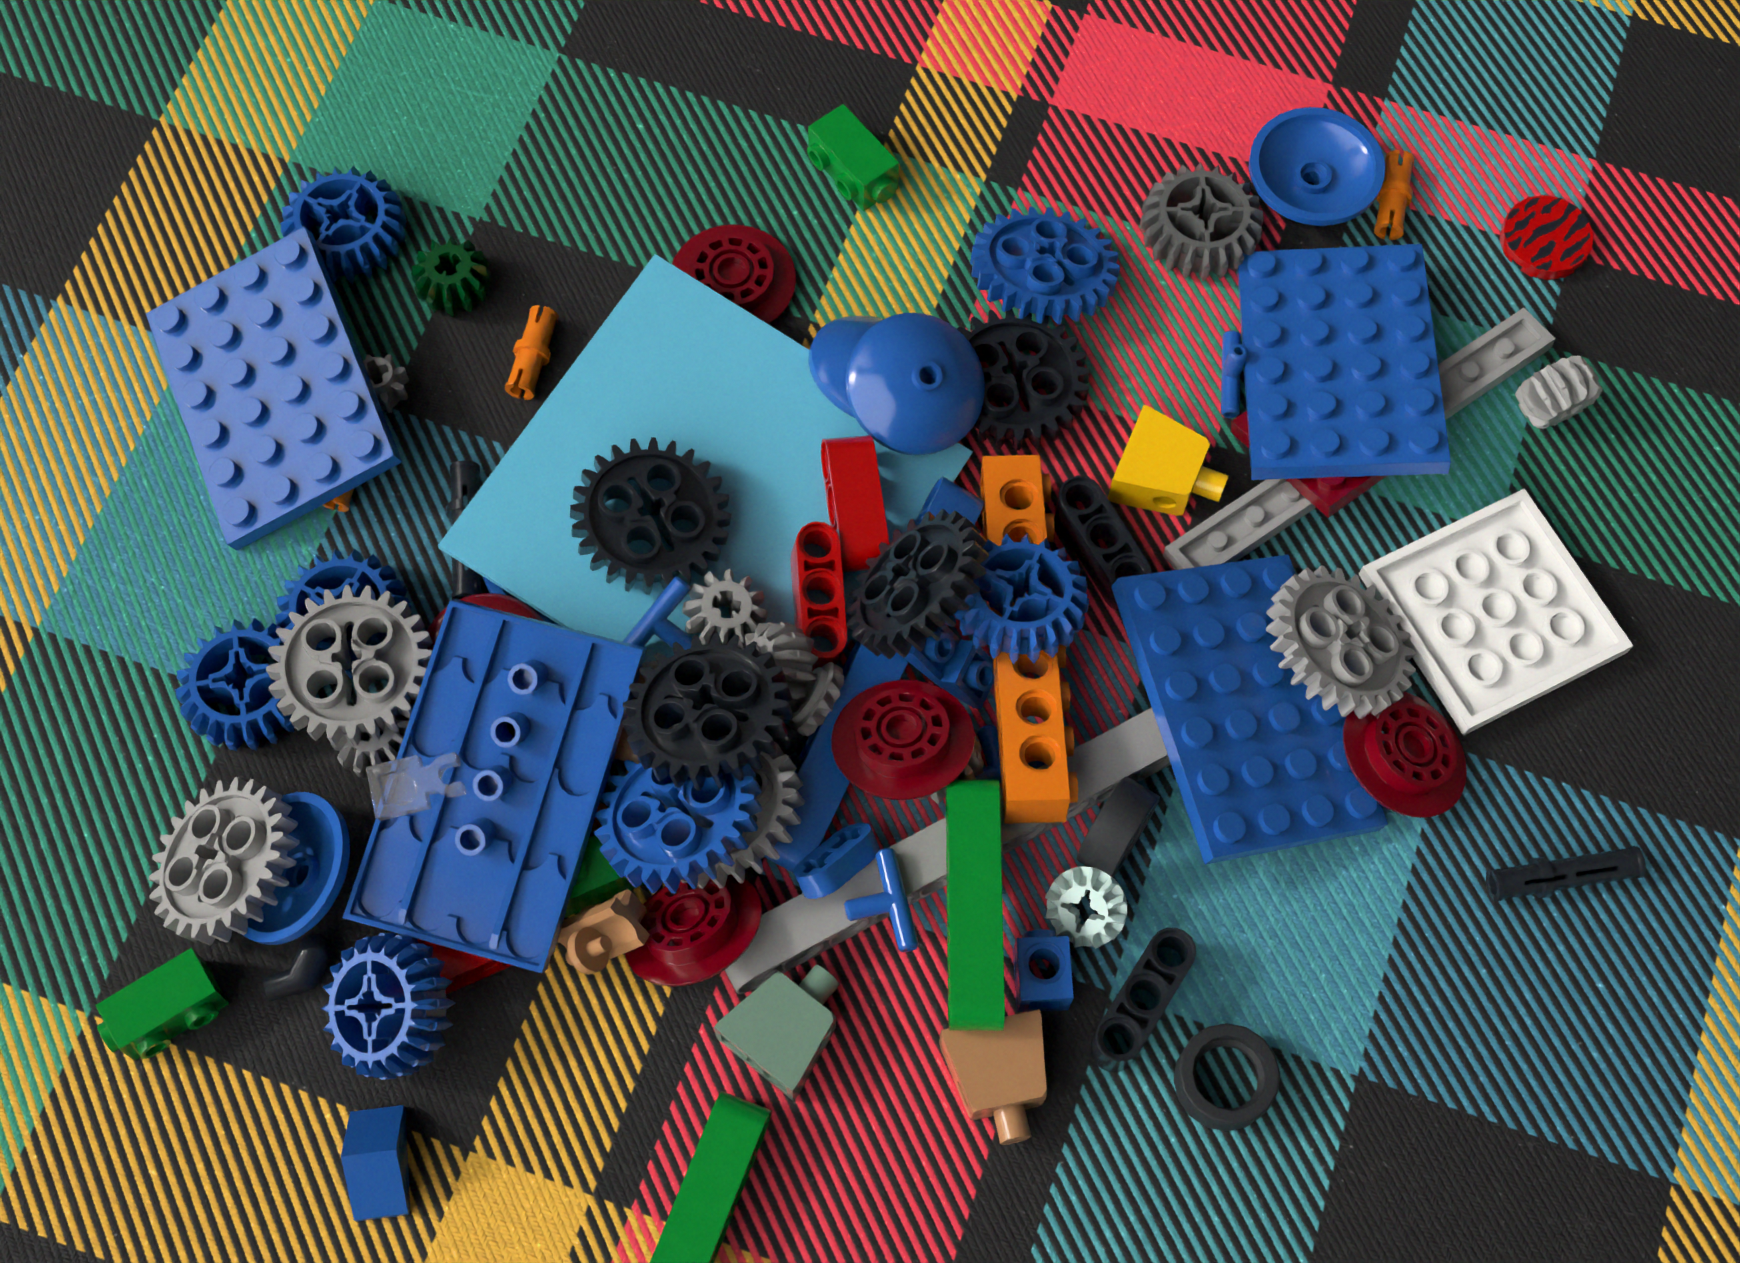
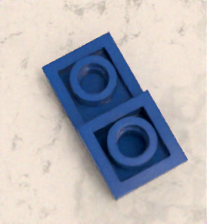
(955, 667)

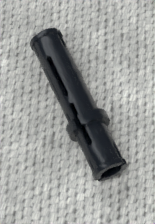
(463, 483)
(1545, 876)

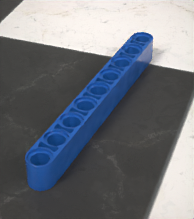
(816, 767)

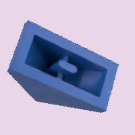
(377, 1163)

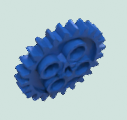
(1044, 265)
(668, 845)

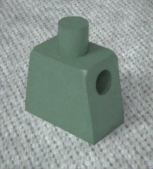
(782, 1028)

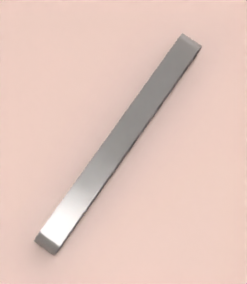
(811, 926)

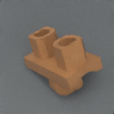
(603, 932)

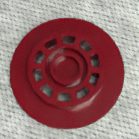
(731, 263)
(902, 728)
(1414, 744)
(696, 932)

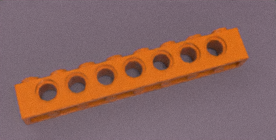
(1028, 792)

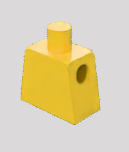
(1164, 466)

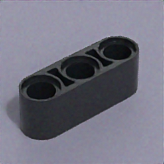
(1094, 523)
(1150, 976)

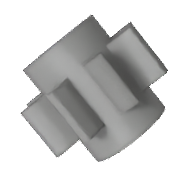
(386, 380)

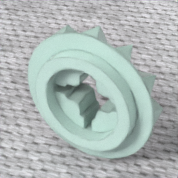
(1105, 898)

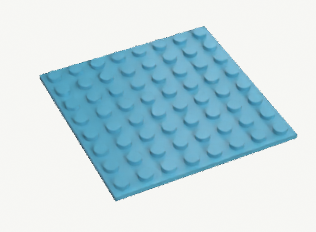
(715, 381)

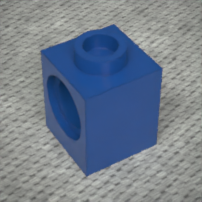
(1037, 993)

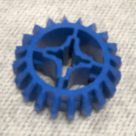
(340, 210)
(334, 576)
(1035, 621)
(212, 683)
(387, 1039)

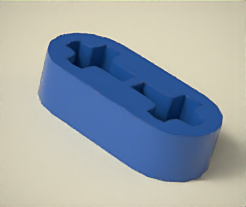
(836, 860)

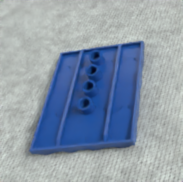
(503, 859)

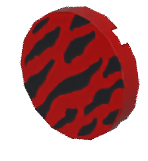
(1546, 237)

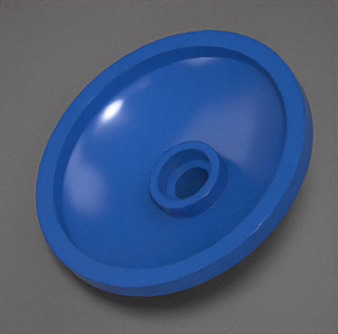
(1318, 149)
(831, 354)
(893, 400)
(315, 878)

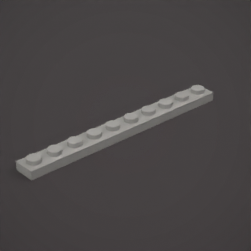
(1278, 504)

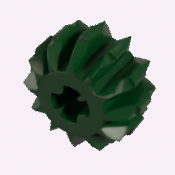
(451, 276)

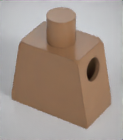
(999, 1072)

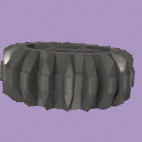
(1201, 200)

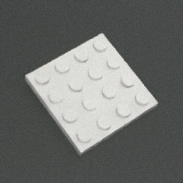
(1496, 611)

